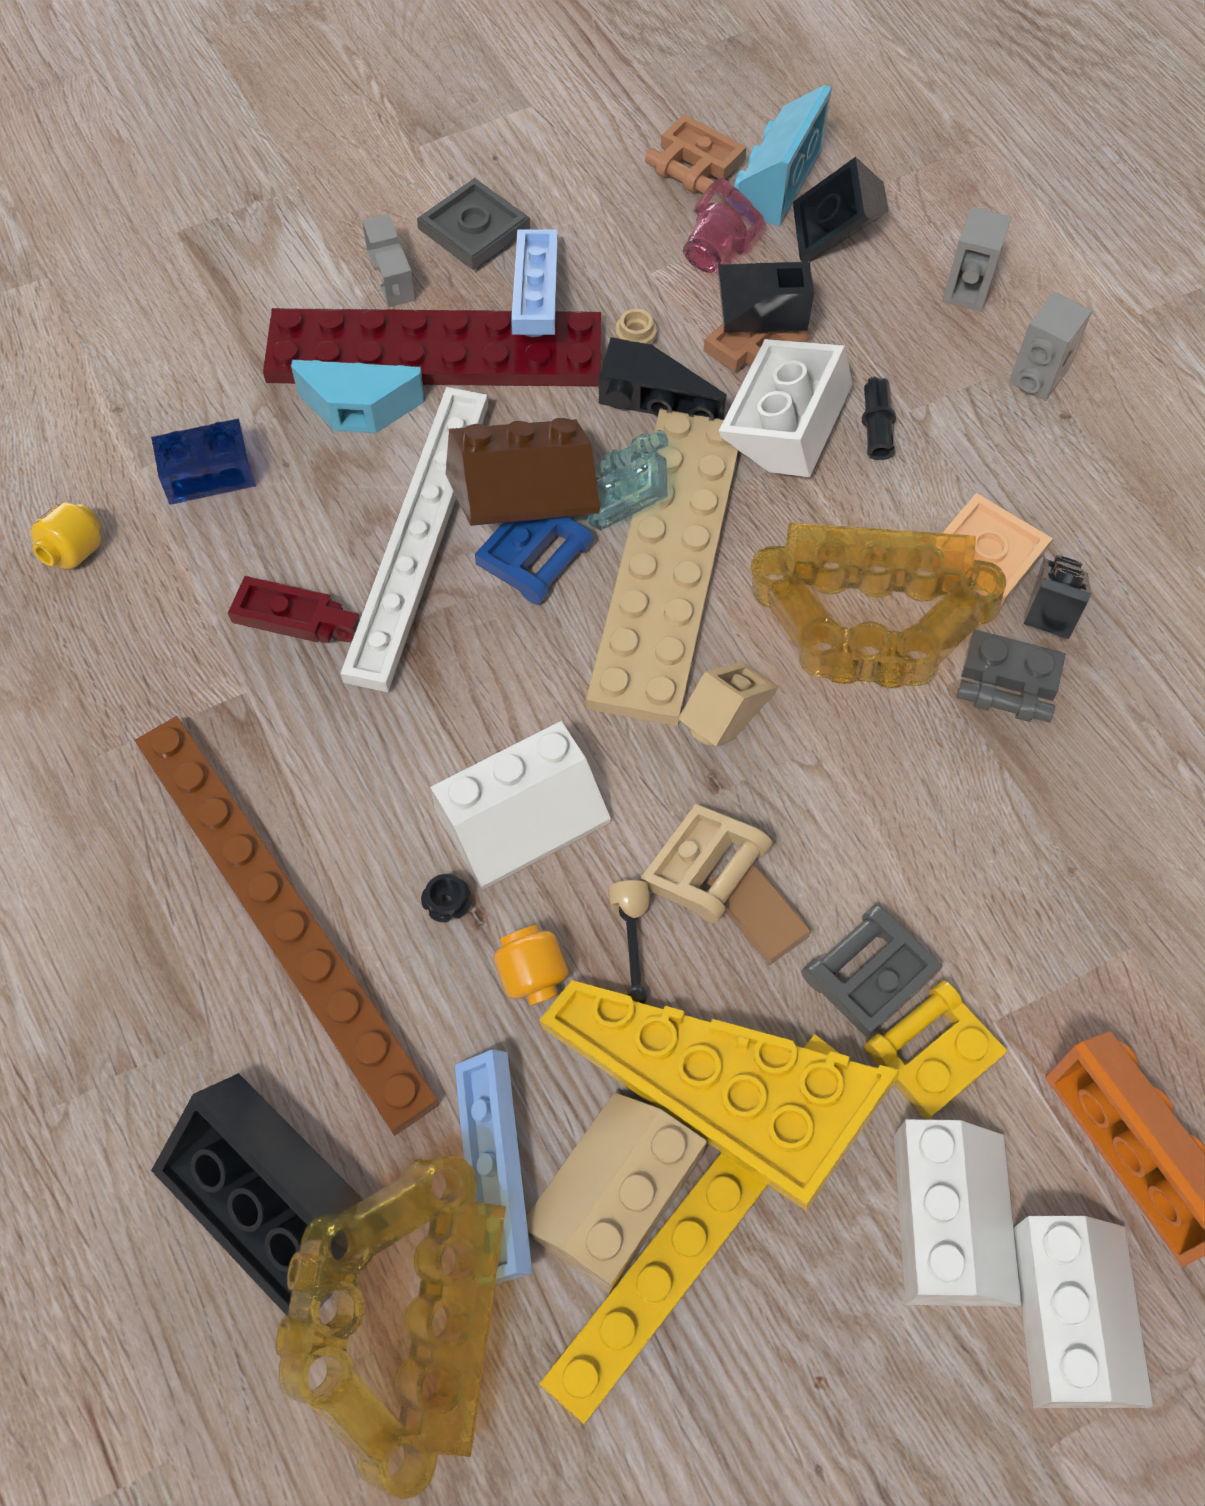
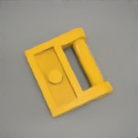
(946, 1064)

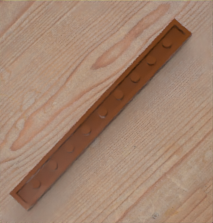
(288, 928)

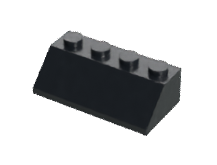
(251, 1181)

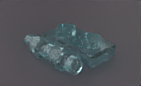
(630, 479)

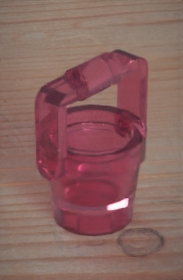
(719, 228)

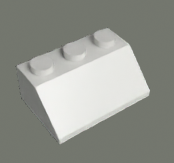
(788, 405)
(520, 805)
(955, 1215)
(1080, 1314)

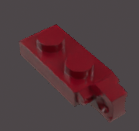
(291, 612)

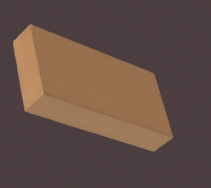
(764, 916)

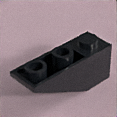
(648, 380)

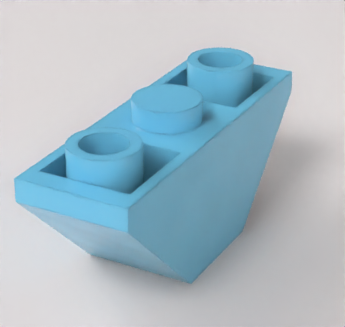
(358, 394)

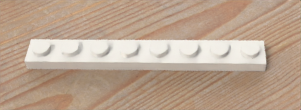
(410, 551)

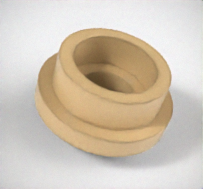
(636, 326)

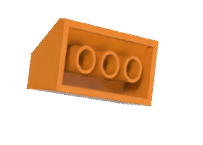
(1138, 1138)

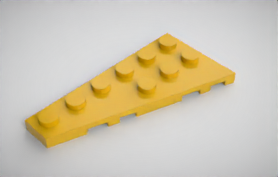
(744, 1091)

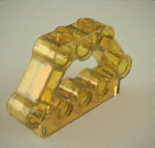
(901, 554)
(343, 1401)

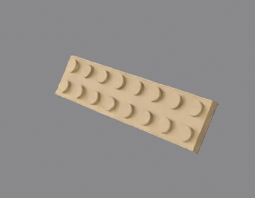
(665, 578)

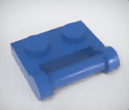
(519, 543)

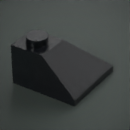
(838, 208)

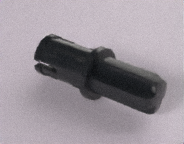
(879, 419)

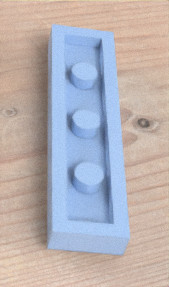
(535, 283)
(493, 1152)

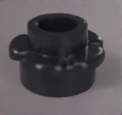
(442, 886)

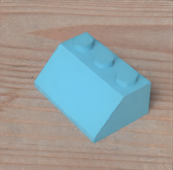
(786, 155)

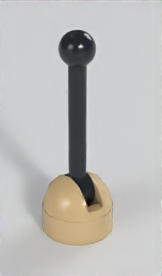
(629, 902)

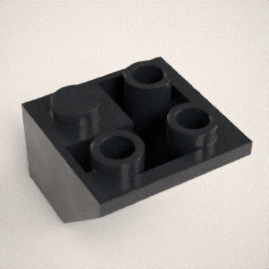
(766, 296)

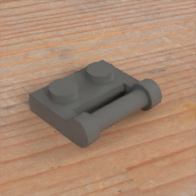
(883, 982)

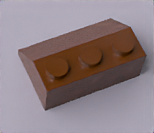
(522, 471)

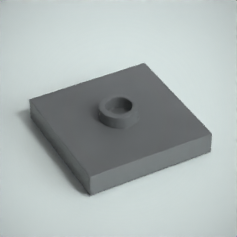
(473, 223)

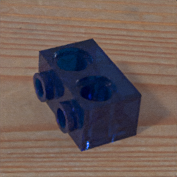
(203, 461)

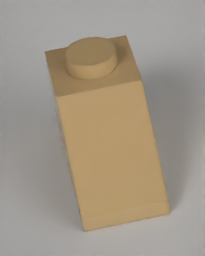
(725, 703)

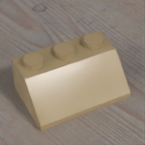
(614, 1189)

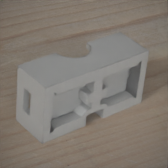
(389, 257)

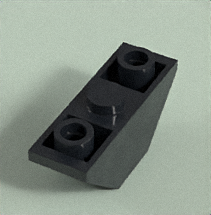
(1058, 596)

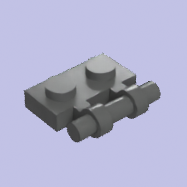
(1012, 666)

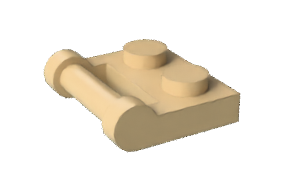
(694, 853)

